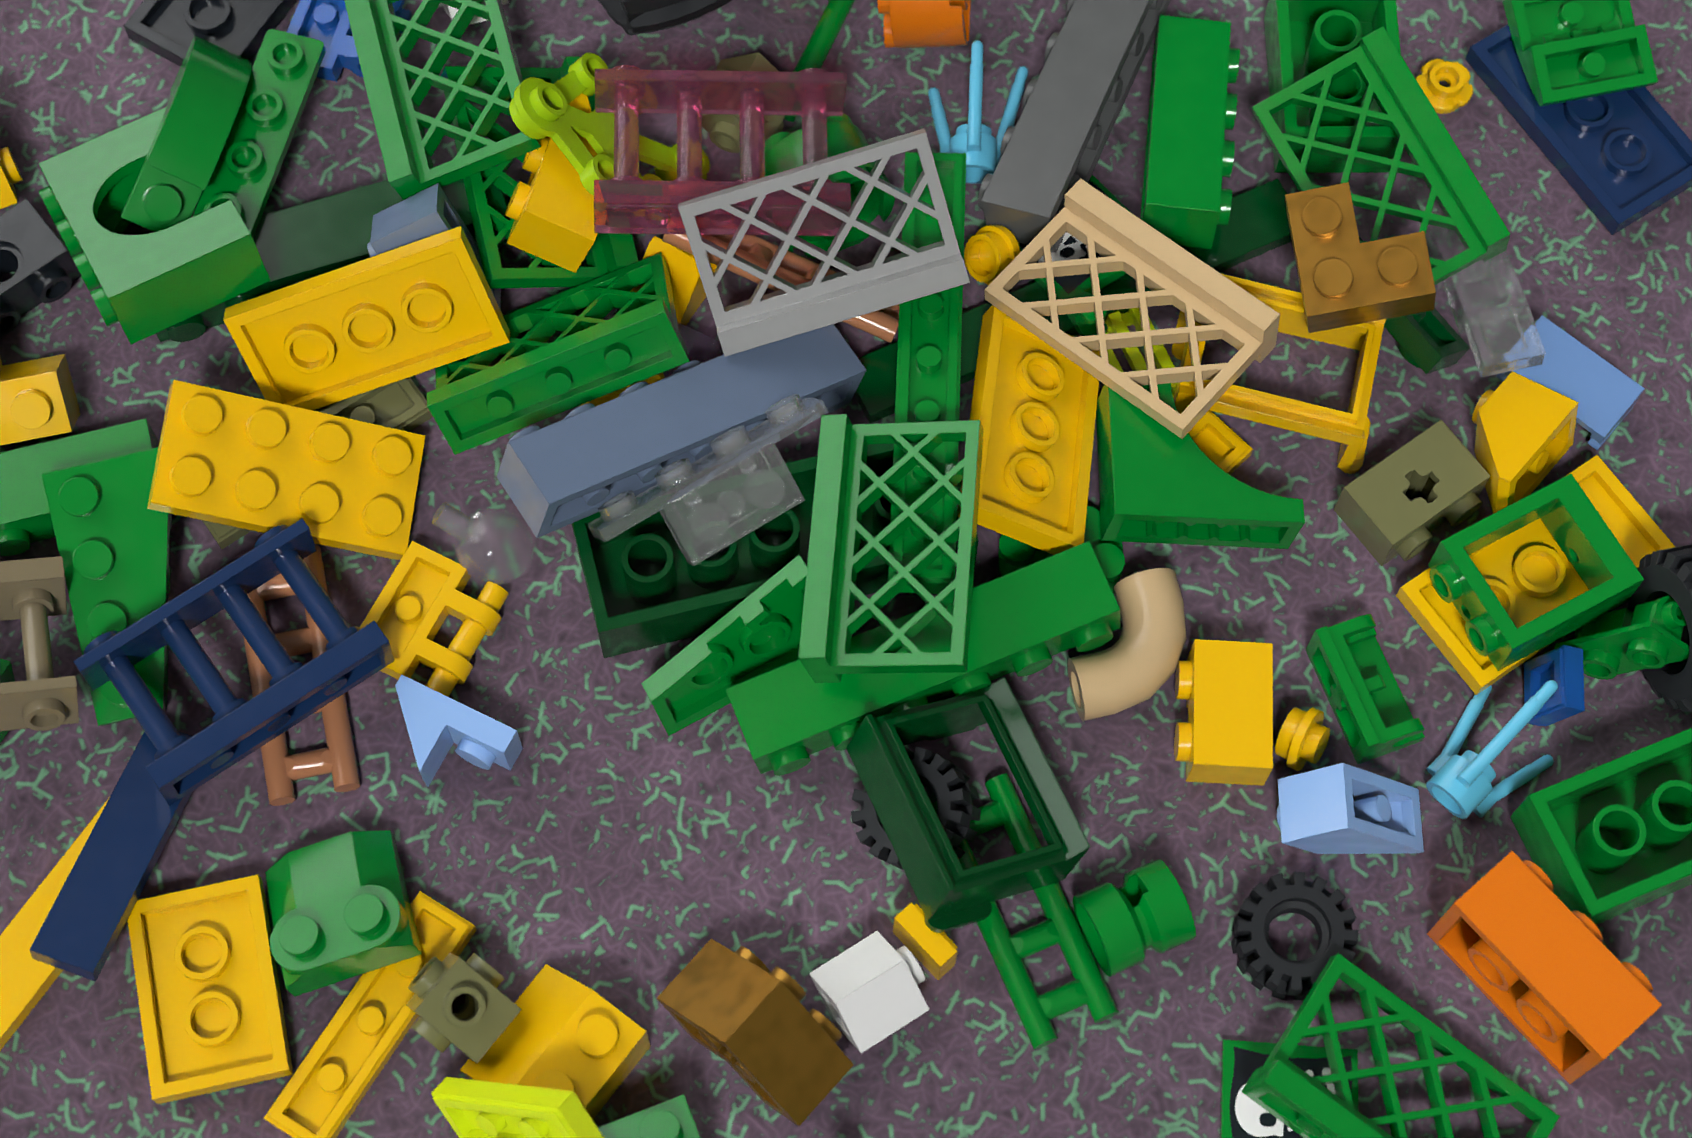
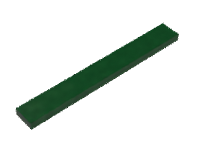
(1255, 226)

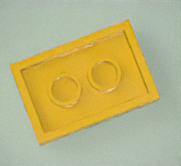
(208, 989)

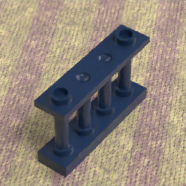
(238, 724)

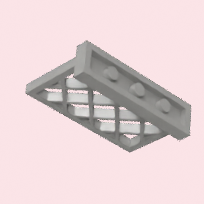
(838, 295)

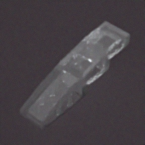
(1484, 300)

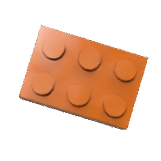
(1544, 967)

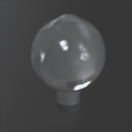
(489, 543)

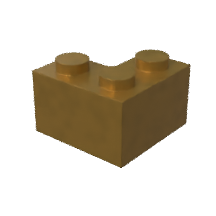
(1349, 279)
(758, 1027)

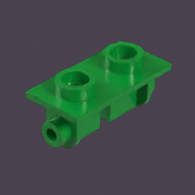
(1632, 641)

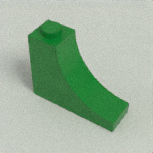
(1172, 492)

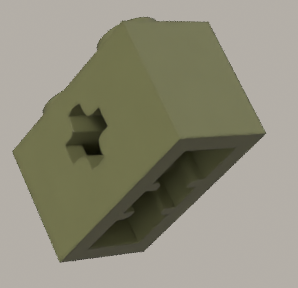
(1428, 465)

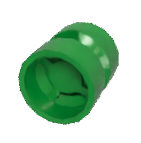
(1137, 916)

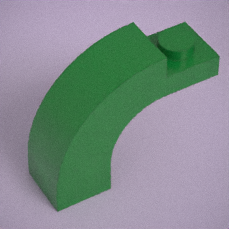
(189, 136)

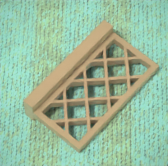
(1175, 280)

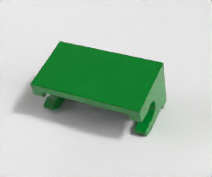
(1362, 689)

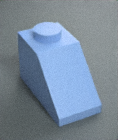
(1349, 812)

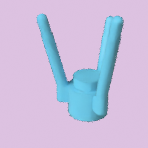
(975, 138)
(1465, 780)

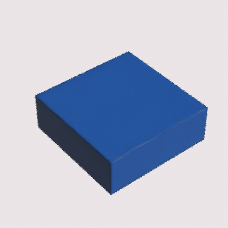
(1565, 668)

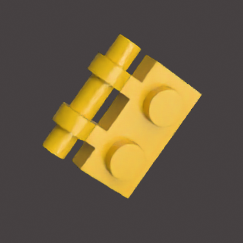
(415, 607)

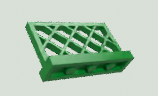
(397, 100)
(1419, 132)
(606, 254)
(582, 364)
(836, 557)
(1319, 1113)

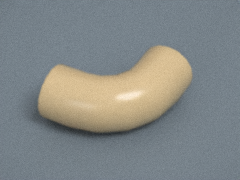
(1142, 656)

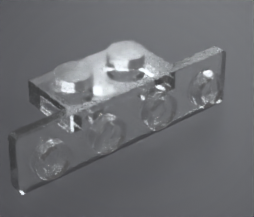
(723, 492)

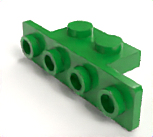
(264, 125)

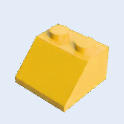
(564, 1042)

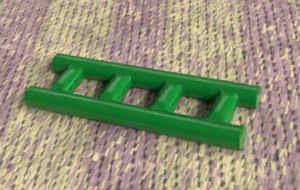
(1059, 928)

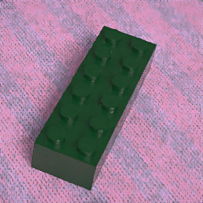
(652, 596)

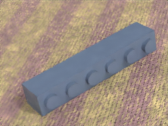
(620, 445)

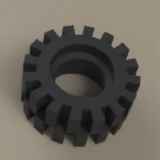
(953, 806)
(1299, 897)

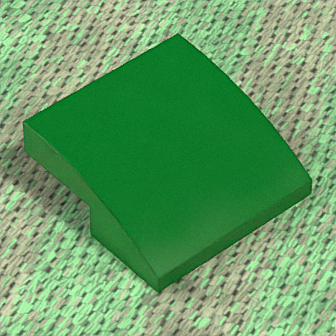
(1579, 48)

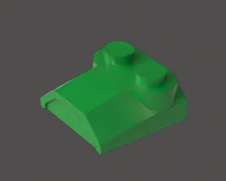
(340, 910)

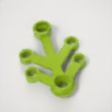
(543, 111)

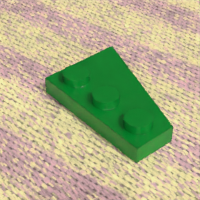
(741, 645)

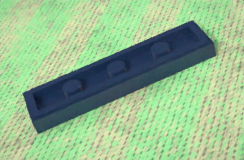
(109, 871)

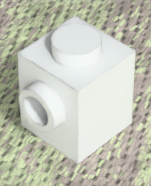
(871, 990)

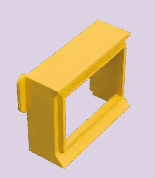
(1346, 428)

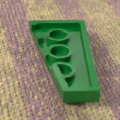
(113, 559)

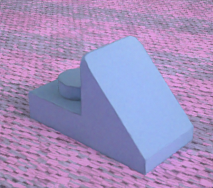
(439, 721)

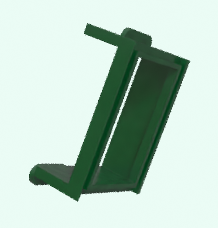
(945, 890)

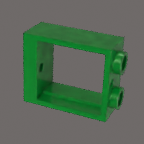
(1583, 539)

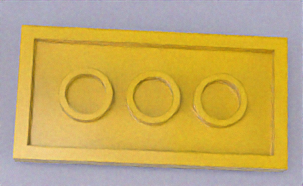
(369, 323)
(1035, 436)
(279, 463)
(1530, 574)

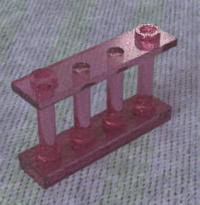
(651, 206)

